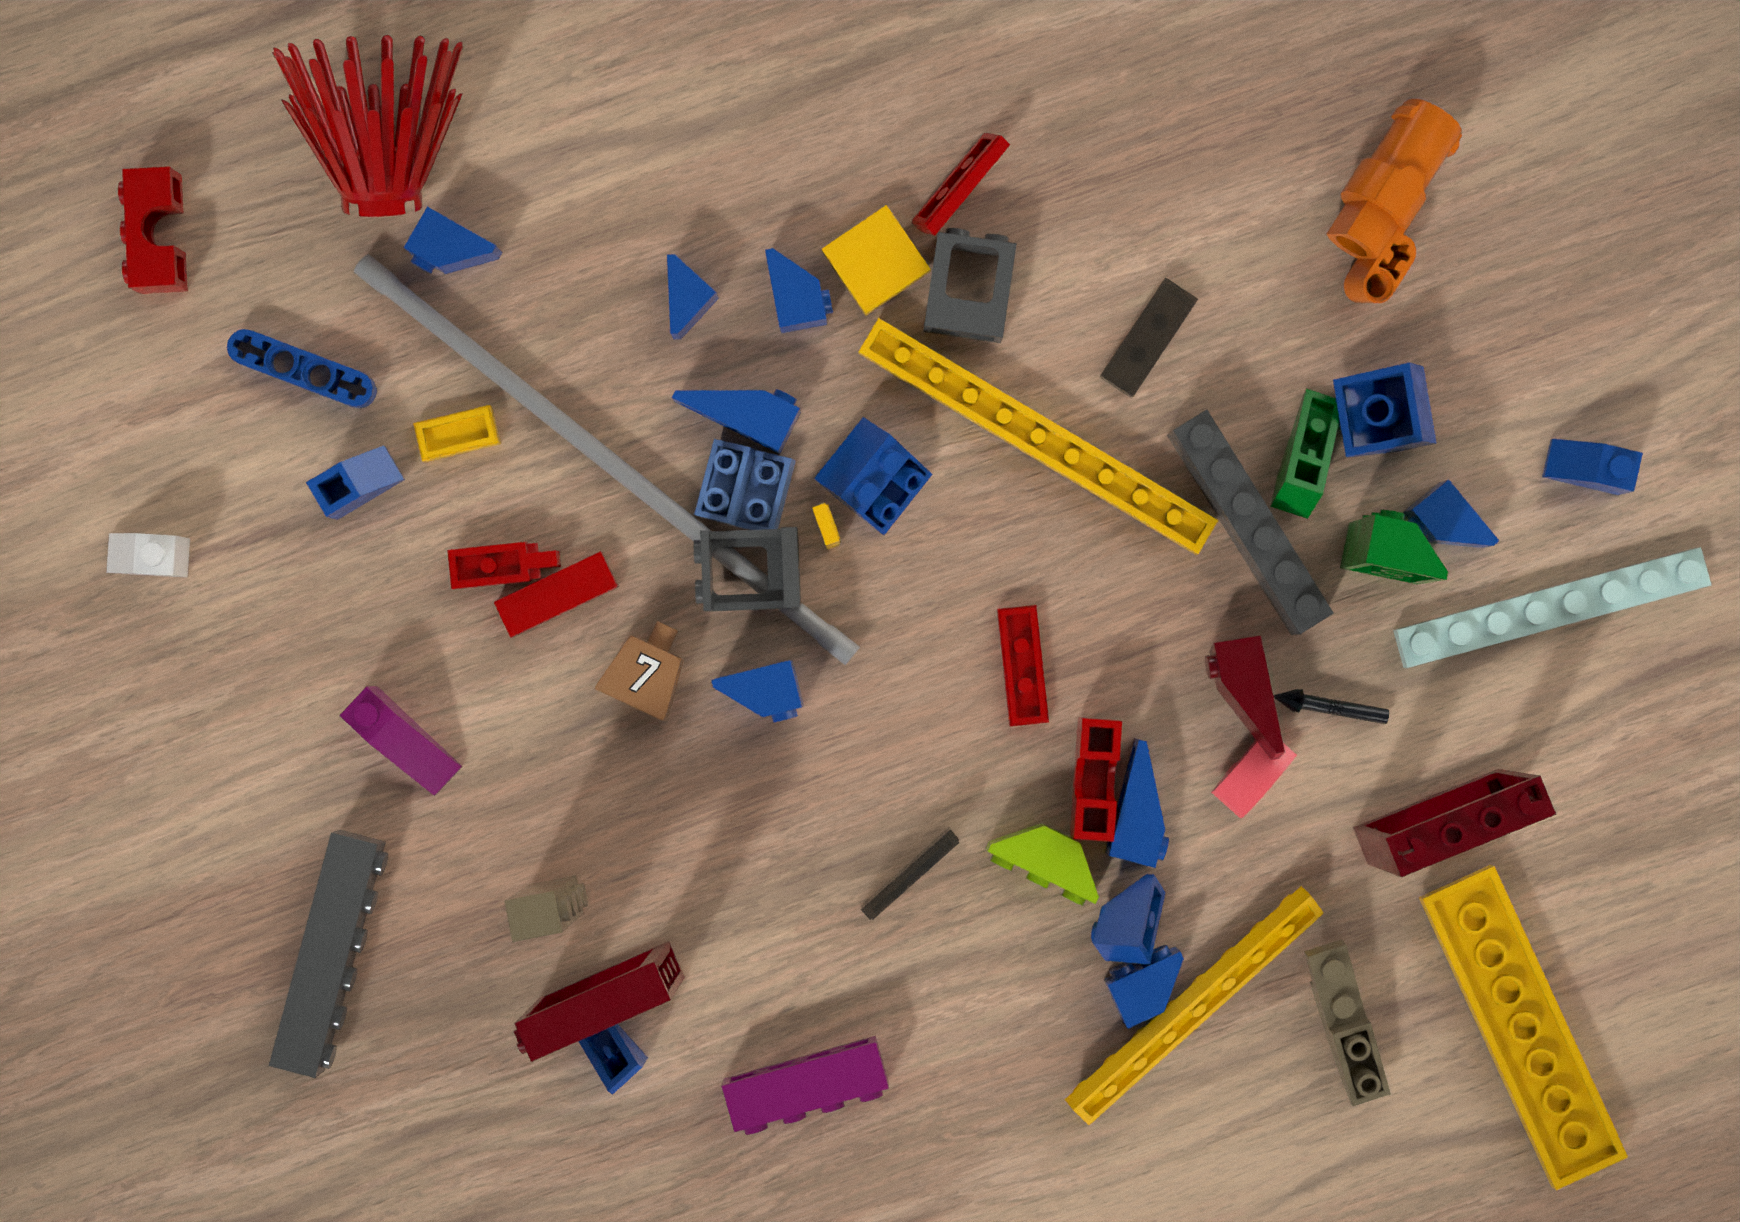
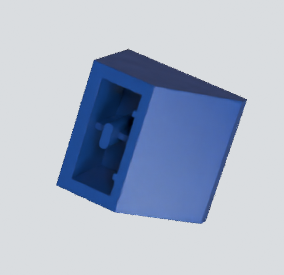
(873, 475)

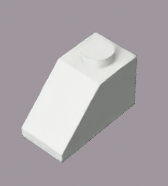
(148, 554)

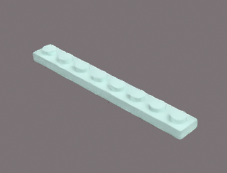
(1552, 607)

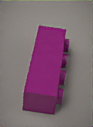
(804, 1085)

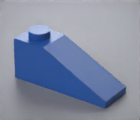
(751, 413)
(1138, 813)

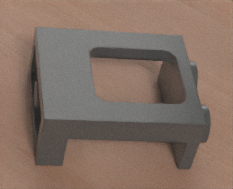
(966, 317)
(782, 563)

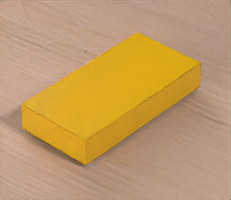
(456, 433)
(827, 525)

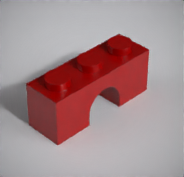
(147, 198)
(1094, 779)

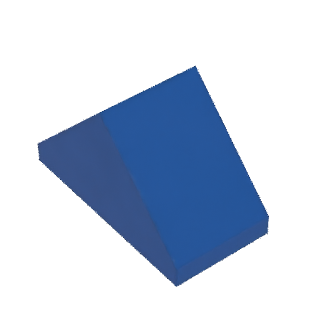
(688, 297)
(613, 1056)

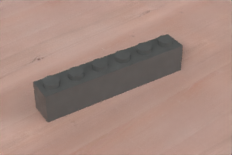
(1250, 523)
(328, 954)

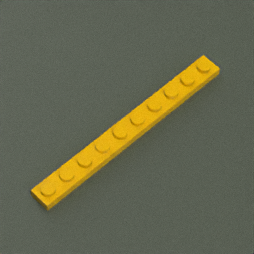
(1038, 436)

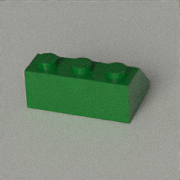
(1391, 549)

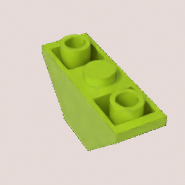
(1047, 858)

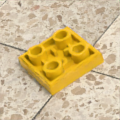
(876, 260)

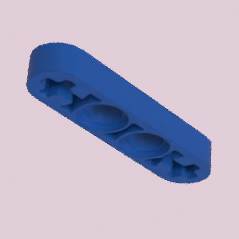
(303, 365)

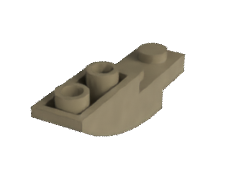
(1346, 1022)

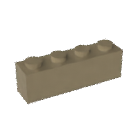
(545, 908)

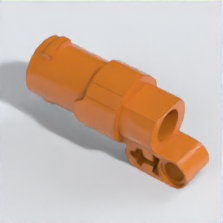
(1387, 196)

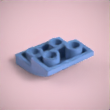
(744, 486)

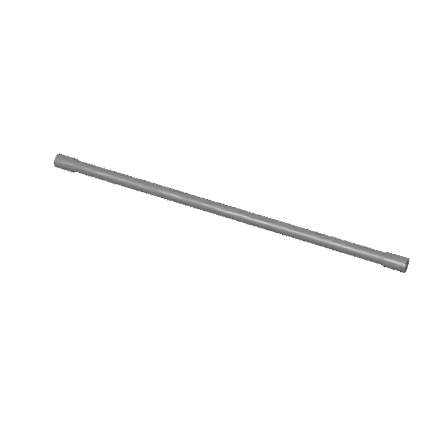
(387, 284)

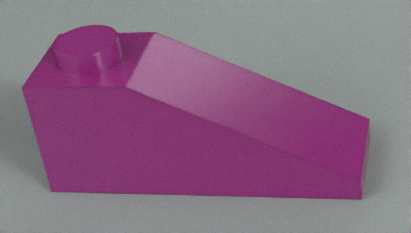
(400, 739)

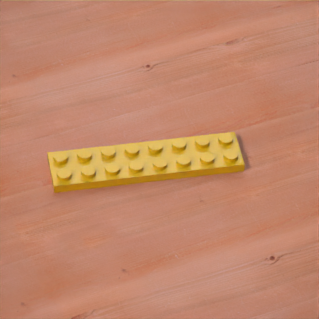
(1523, 1027)

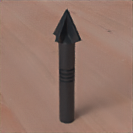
(1297, 700)

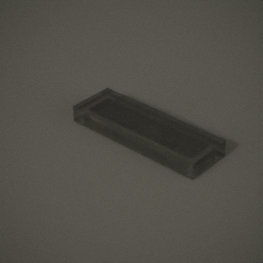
(1148, 338)
(910, 874)

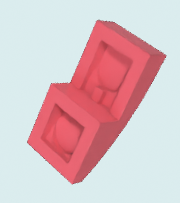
(1251, 778)

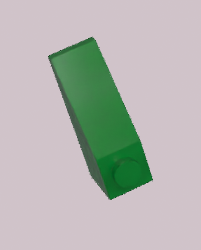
(1307, 455)

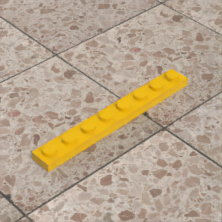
(1194, 1005)

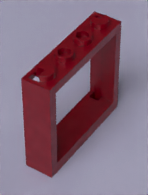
(1453, 821)
(599, 1002)

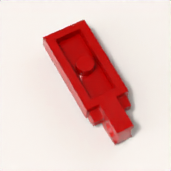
(498, 564)

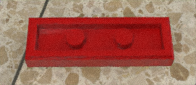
(960, 183)
(556, 594)
(1022, 665)

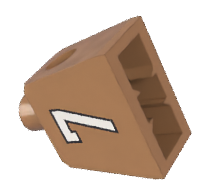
(645, 673)

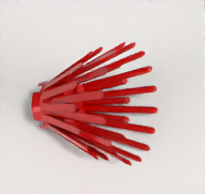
(359, 144)

